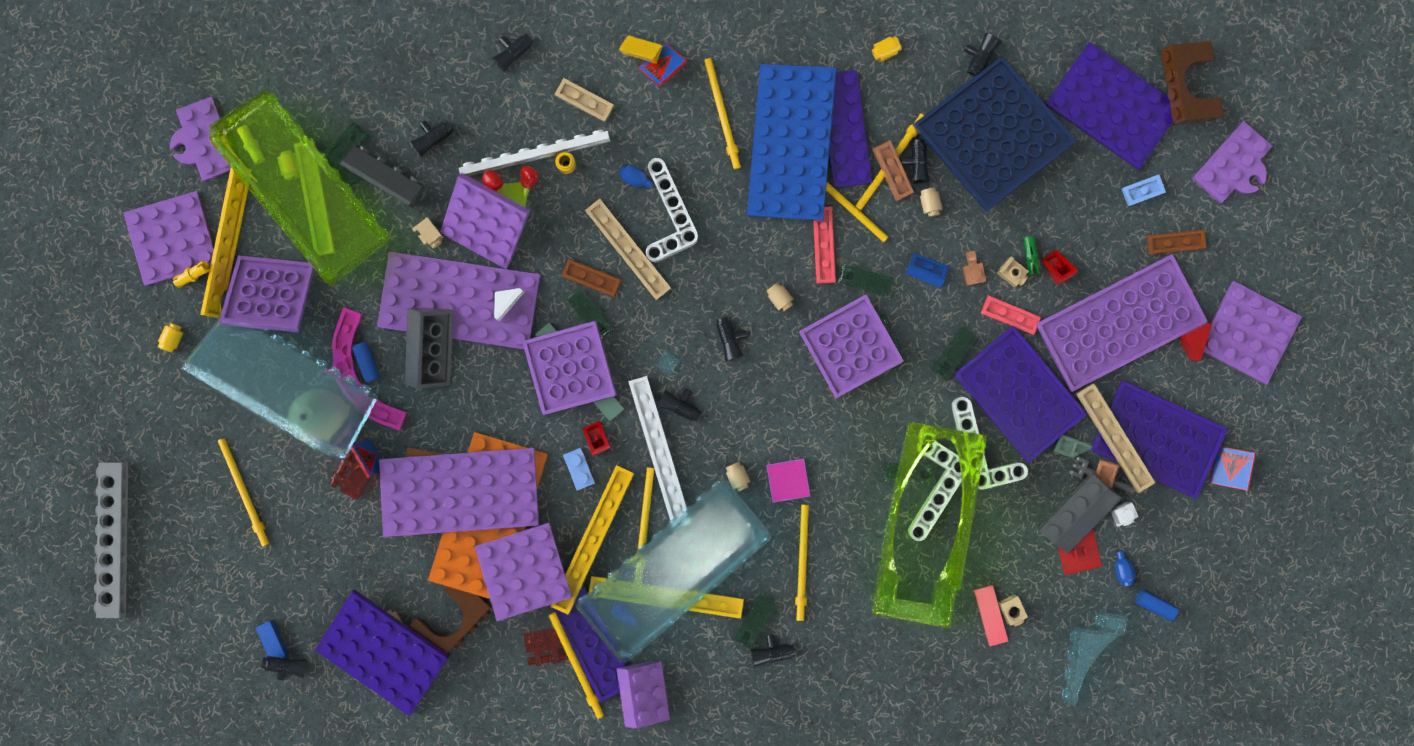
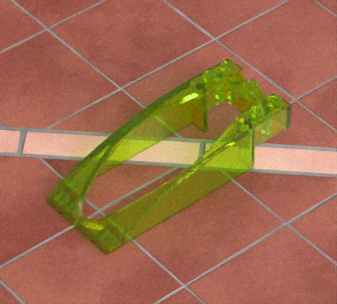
(970, 453)

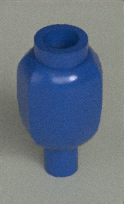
(634, 176)
(1124, 570)

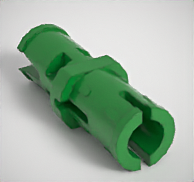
(1032, 260)

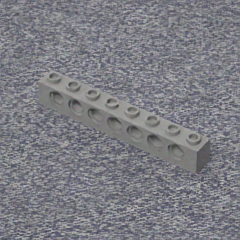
(118, 531)

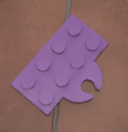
(194, 135)
(1234, 164)

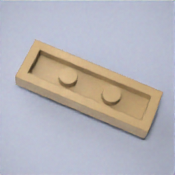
(584, 100)

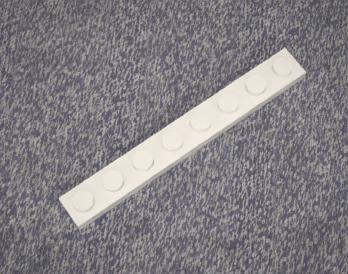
(542, 151)
(658, 447)

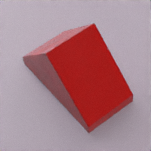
(1058, 267)
(1195, 341)
(596, 438)

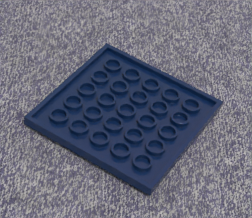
(994, 133)

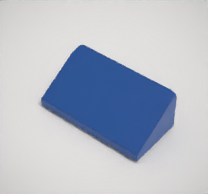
(927, 270)
(272, 639)

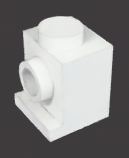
(1124, 514)

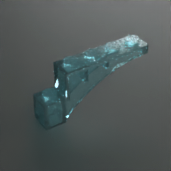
(1086, 646)

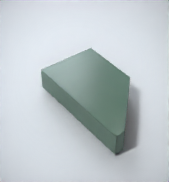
(1070, 447)

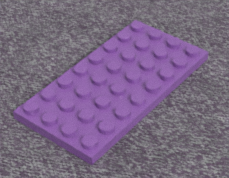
(466, 290)
(1121, 323)
(458, 492)

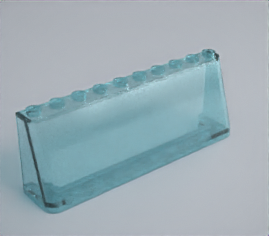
(283, 385)
(673, 571)

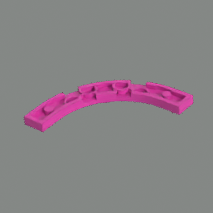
(343, 360)

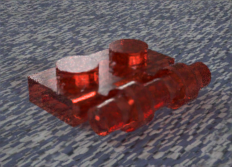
(355, 481)
(540, 641)

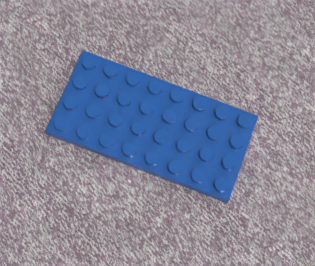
(791, 142)

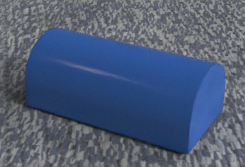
(366, 362)
(1156, 605)

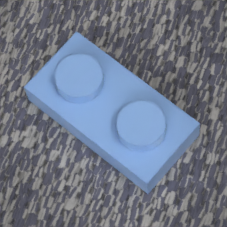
(1143, 190)
(579, 469)

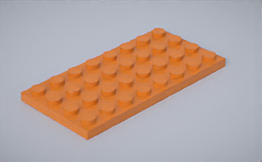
(456, 557)

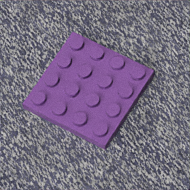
(484, 221)
(169, 237)
(267, 294)
(1250, 332)
(851, 346)
(569, 367)
(523, 571)

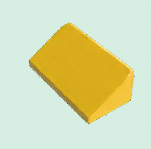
(641, 49)

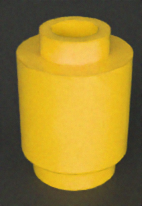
(886, 48)
(563, 157)
(170, 337)

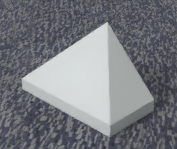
(505, 301)

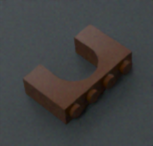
(1185, 106)
(473, 609)

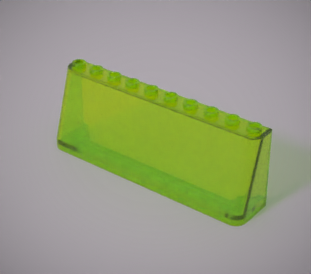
(297, 186)

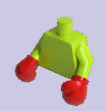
(515, 191)

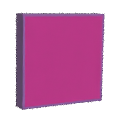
(788, 480)

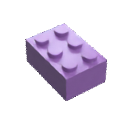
(643, 694)

